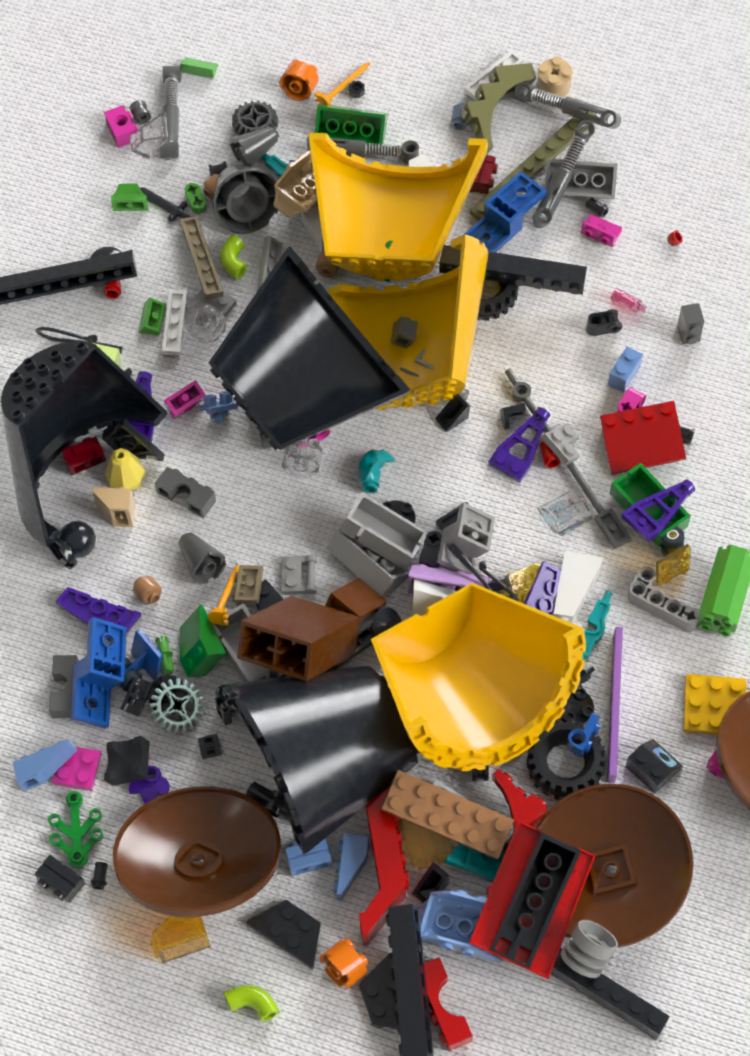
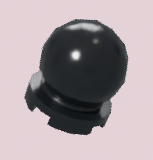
(73, 542)

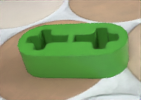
(192, 199)

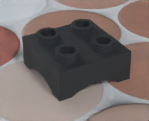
(127, 761)

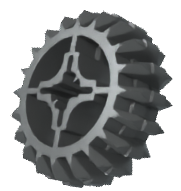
(262, 113)

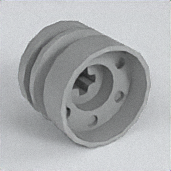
(589, 949)

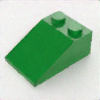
(199, 644)

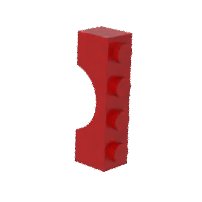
(453, 1028)

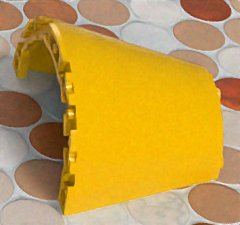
(382, 203)
(446, 324)
(480, 676)

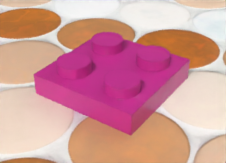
(79, 770)

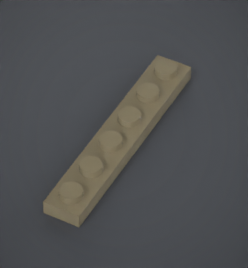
(201, 258)

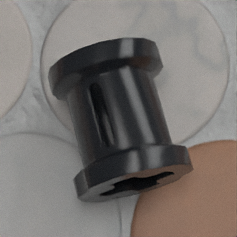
(217, 169)
(687, 434)

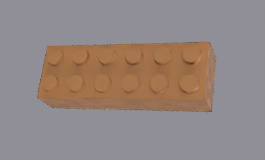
(447, 814)

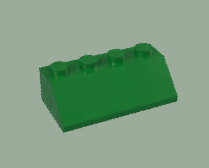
(351, 123)

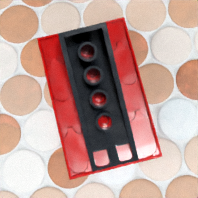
(532, 899)

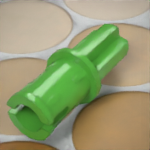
(163, 646)

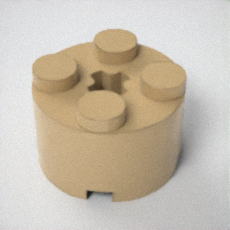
(555, 76)

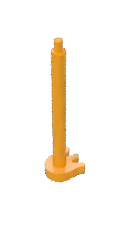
(326, 99)
(218, 614)

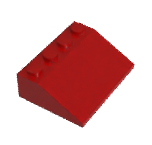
(643, 436)

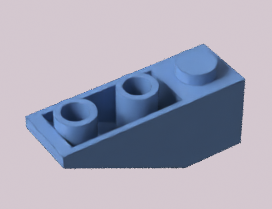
(40, 766)
(353, 859)

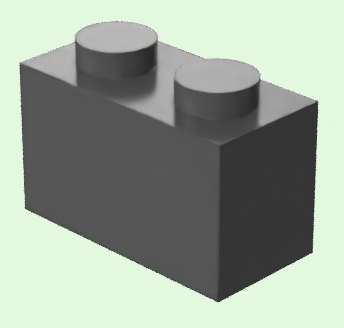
(690, 323)

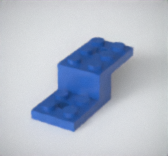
(505, 211)
(91, 673)

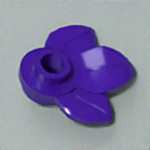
(151, 787)

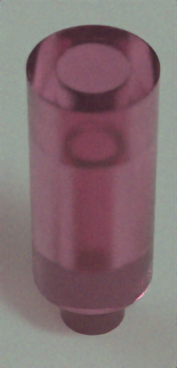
(628, 300)

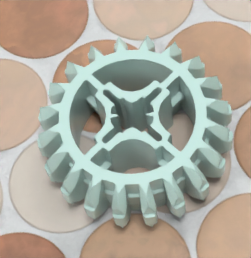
(182, 713)

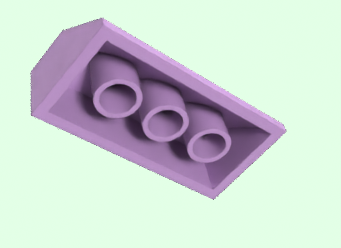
(442, 577)

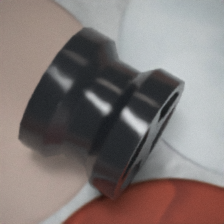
(480, 774)

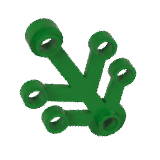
(76, 833)

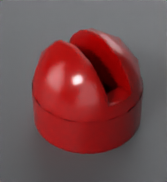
(675, 238)

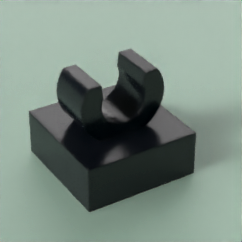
(209, 746)

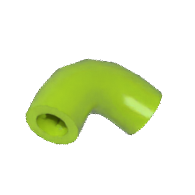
(229, 259)
(252, 997)

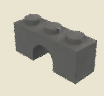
(174, 482)
(62, 671)

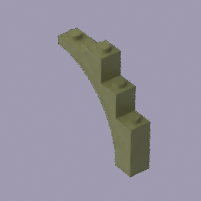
(502, 81)

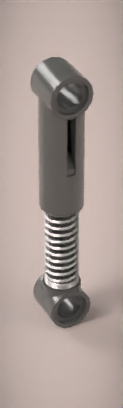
(171, 78)
(569, 106)
(405, 152)
(563, 174)

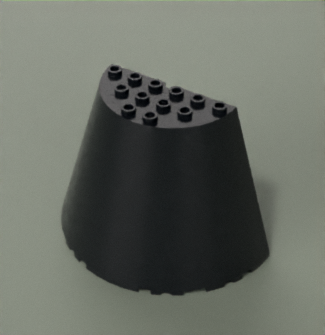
(300, 359)
(53, 403)
(326, 740)

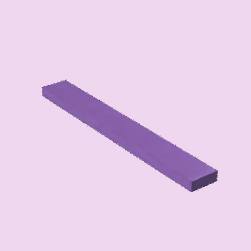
(614, 705)

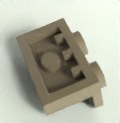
(248, 584)

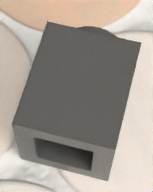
(404, 332)

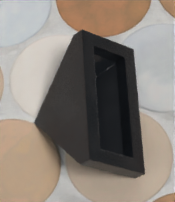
(453, 413)
(433, 880)

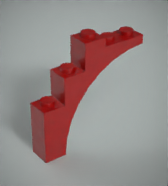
(525, 809)

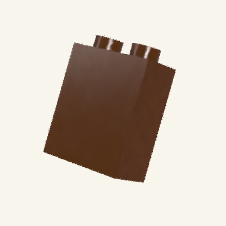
(298, 638)

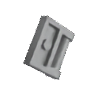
(293, 575)

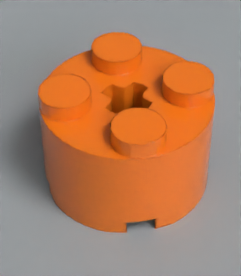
(299, 80)
(344, 963)

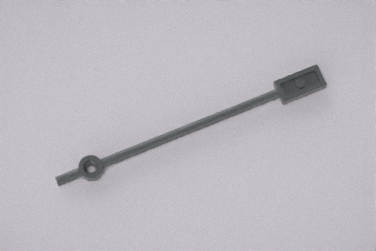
(606, 520)

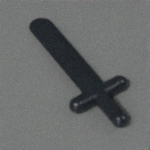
(167, 205)

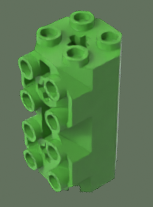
(725, 591)

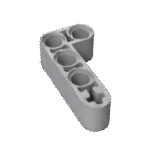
(664, 601)

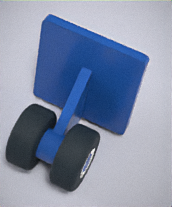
(146, 657)

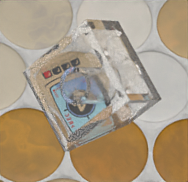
(566, 513)

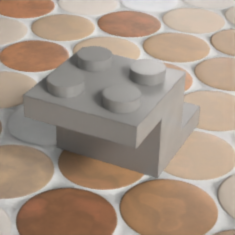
(470, 534)

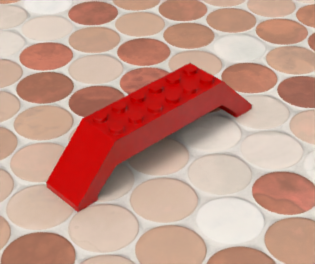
(389, 868)

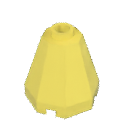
(124, 470)

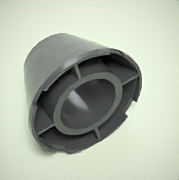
(251, 209)

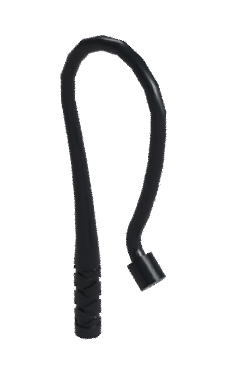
(91, 338)
(482, 567)

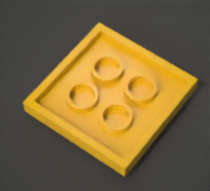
(708, 700)

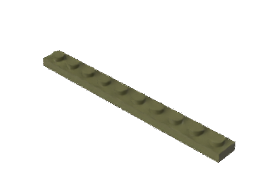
(537, 160)

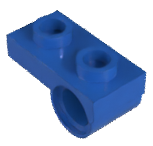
(591, 728)

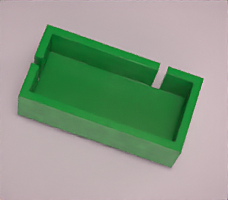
(640, 486)

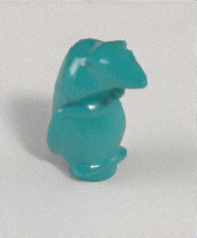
(369, 469)

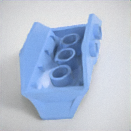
(450, 921)

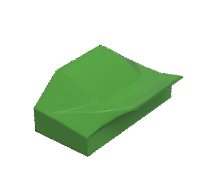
(129, 198)

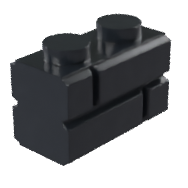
(59, 878)

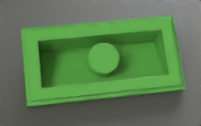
(199, 67)
(152, 317)

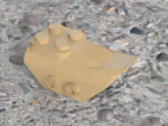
(296, 187)

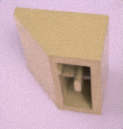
(116, 505)

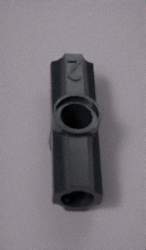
(269, 799)

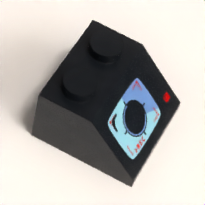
(652, 765)

